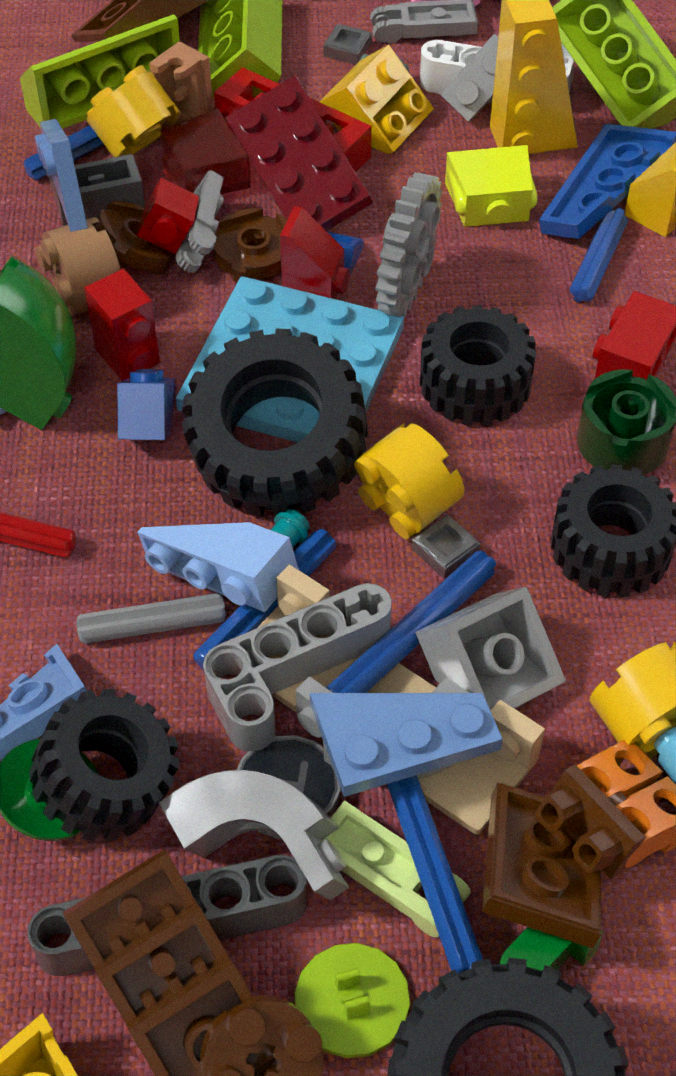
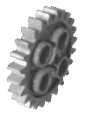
(408, 244)

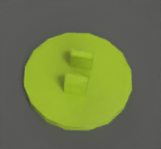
(353, 999)

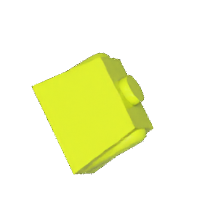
(491, 185)

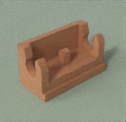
(186, 80)

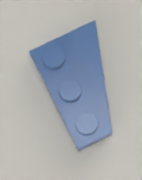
(57, 159)
(36, 699)
(401, 735)

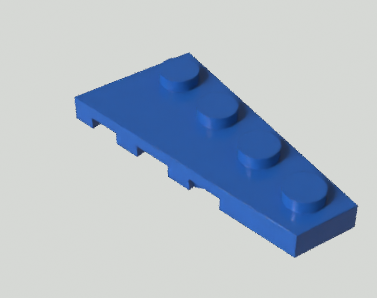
(603, 178)

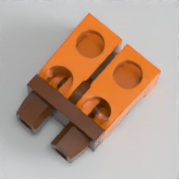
(612, 811)

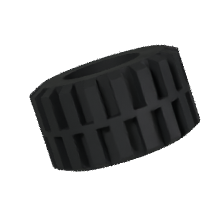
(482, 339)
(610, 560)
(82, 796)

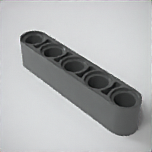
(245, 881)

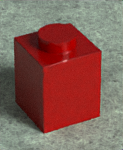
(168, 216)

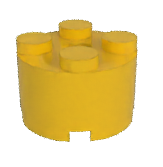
(132, 113)
(408, 479)
(642, 700)

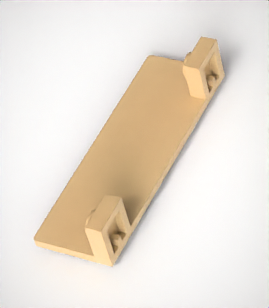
(464, 787)

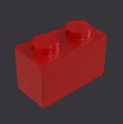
(122, 324)
(638, 337)

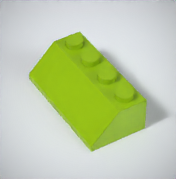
(241, 36)
(621, 59)
(67, 83)

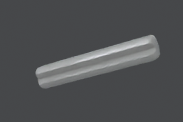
(150, 618)

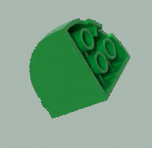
(34, 345)

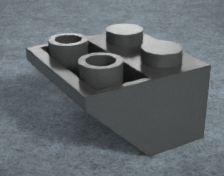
(103, 183)

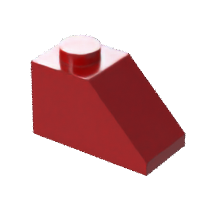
(311, 257)

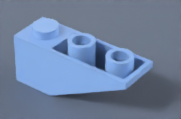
(224, 558)

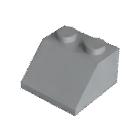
(494, 649)

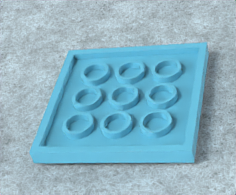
(359, 333)

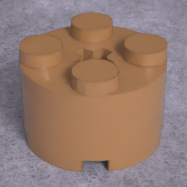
(76, 261)

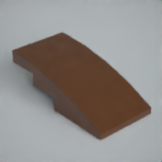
(126, 15)
(160, 964)

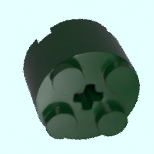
(626, 421)

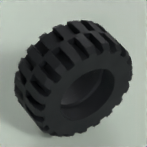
(265, 370)
(512, 997)

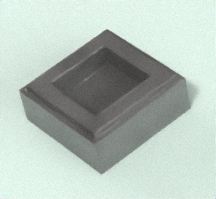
(347, 44)
(445, 546)

